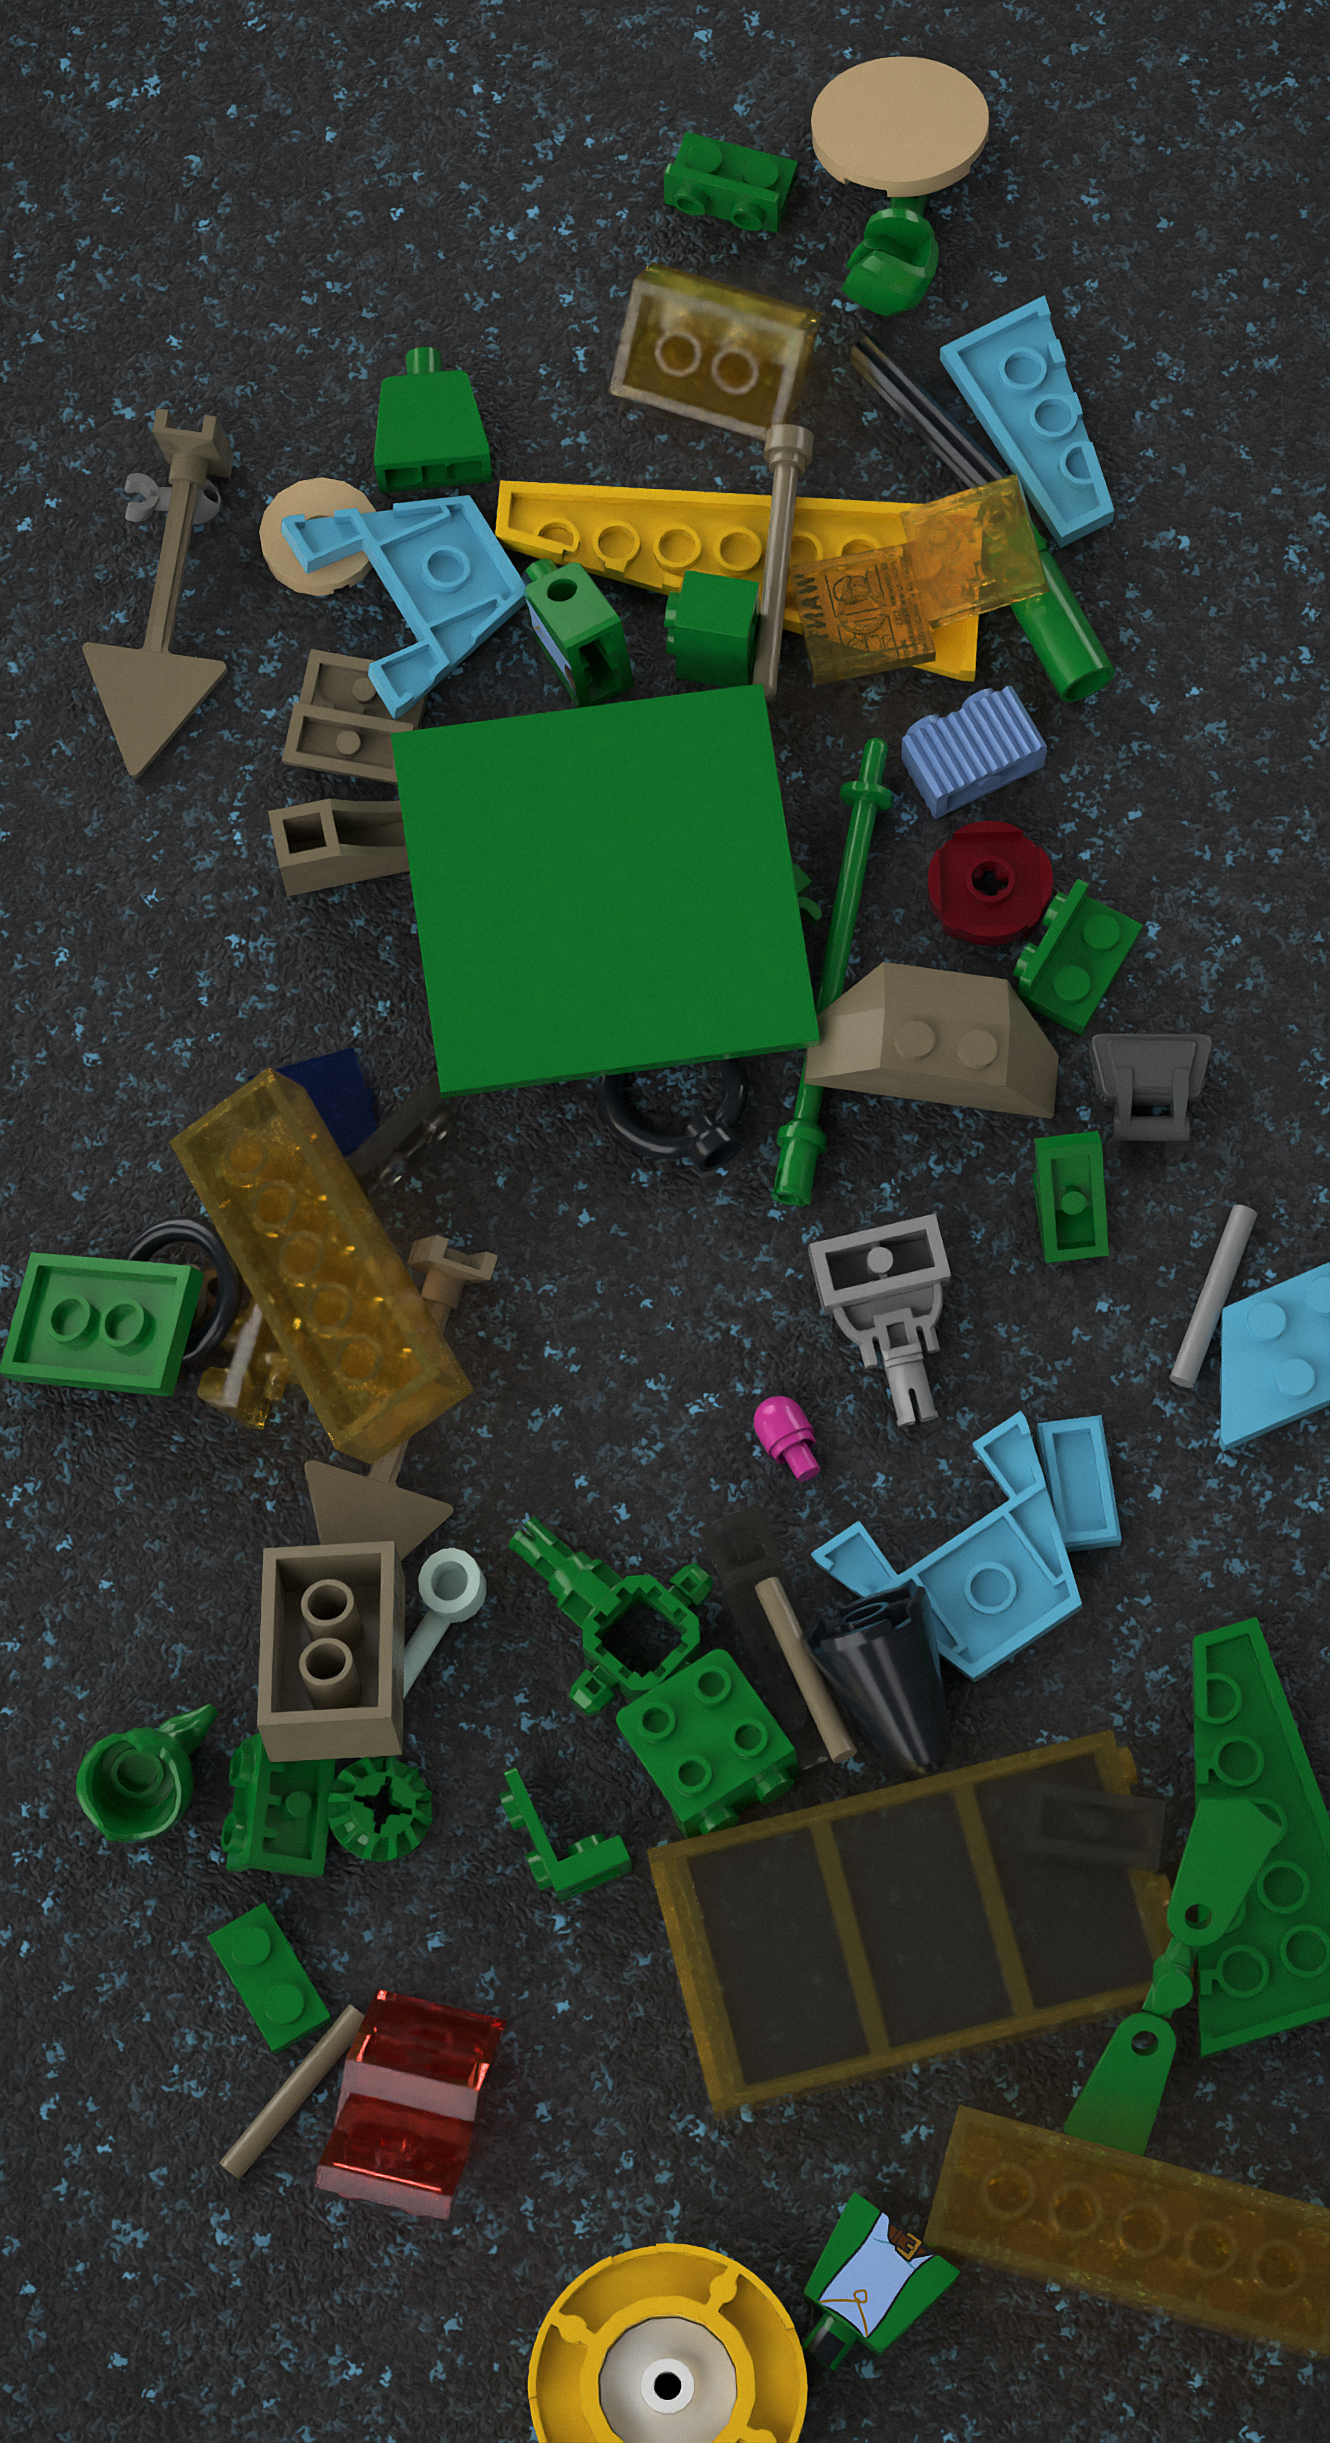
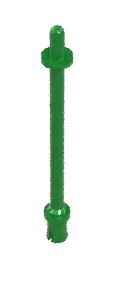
(802, 1137)

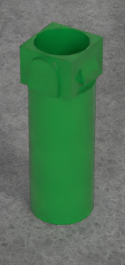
(1063, 635)

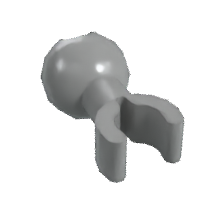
(159, 498)

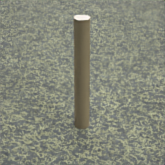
(805, 1670)
(293, 2093)

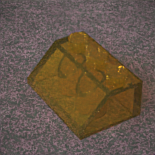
(713, 351)

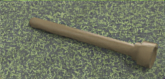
(788, 453)

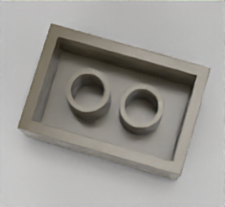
(332, 1651)

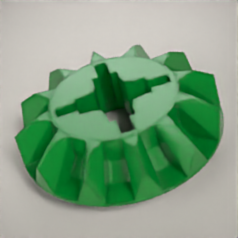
(354, 1823)

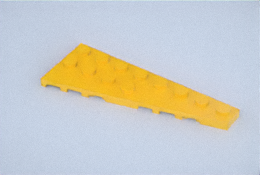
(660, 533)

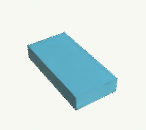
(1079, 1482)

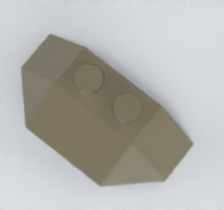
(936, 1042)

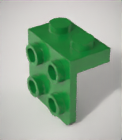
(709, 1744)

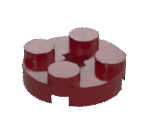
(981, 918)

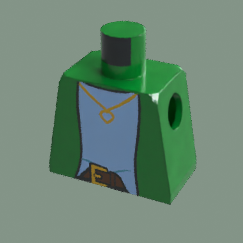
(568, 614)
(871, 2284)

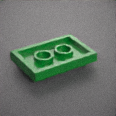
(101, 1324)

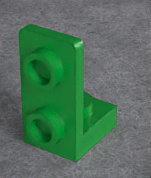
(589, 1860)

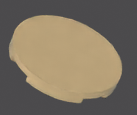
(900, 125)

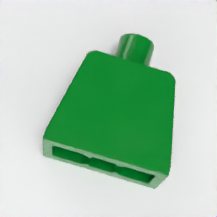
(429, 428)

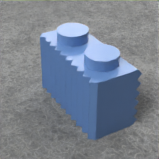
(972, 750)

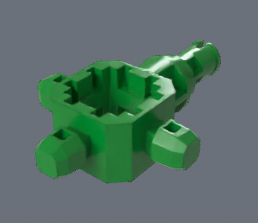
(599, 1598)

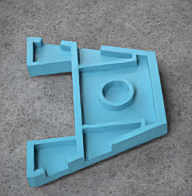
(438, 569)
(994, 1581)

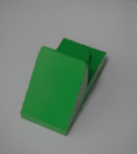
(1071, 1196)

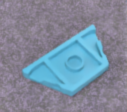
(1275, 1357)

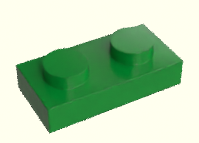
(269, 1978)

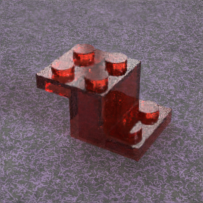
(410, 2104)

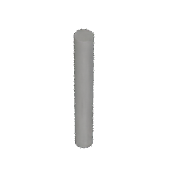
(1213, 1296)

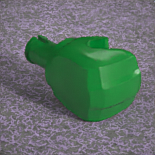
(894, 259)

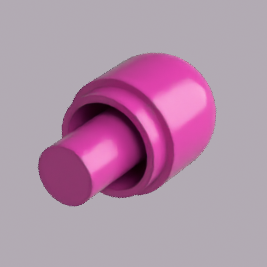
(787, 1435)

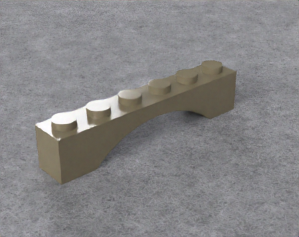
(338, 843)

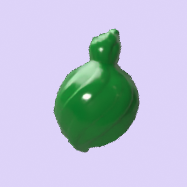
(142, 1779)

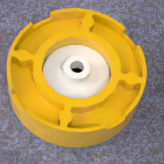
(658, 2318)

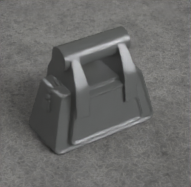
(1150, 1073)

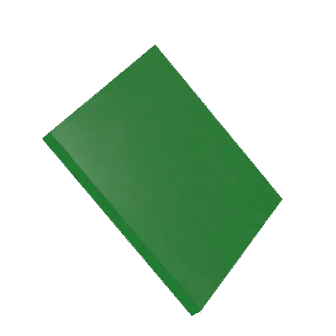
(603, 890)

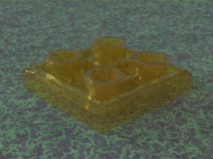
(974, 551)

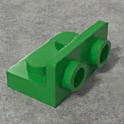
(730, 183)
(1075, 959)
(277, 1812)

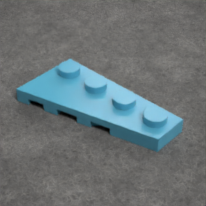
(1025, 402)

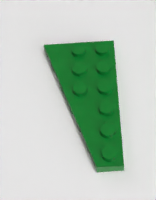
(1275, 1954)

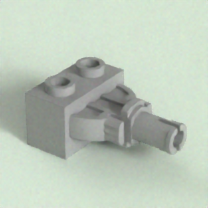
(885, 1290)

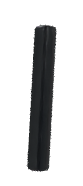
(923, 413)

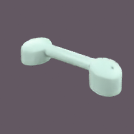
(453, 1592)

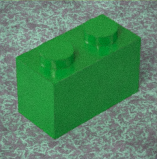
(713, 629)

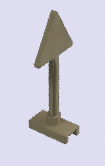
(148, 688)
(373, 1506)

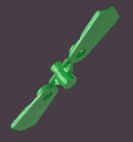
(1216, 1870)

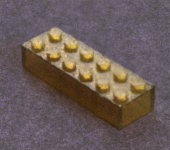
(320, 1267)
(1135, 2232)

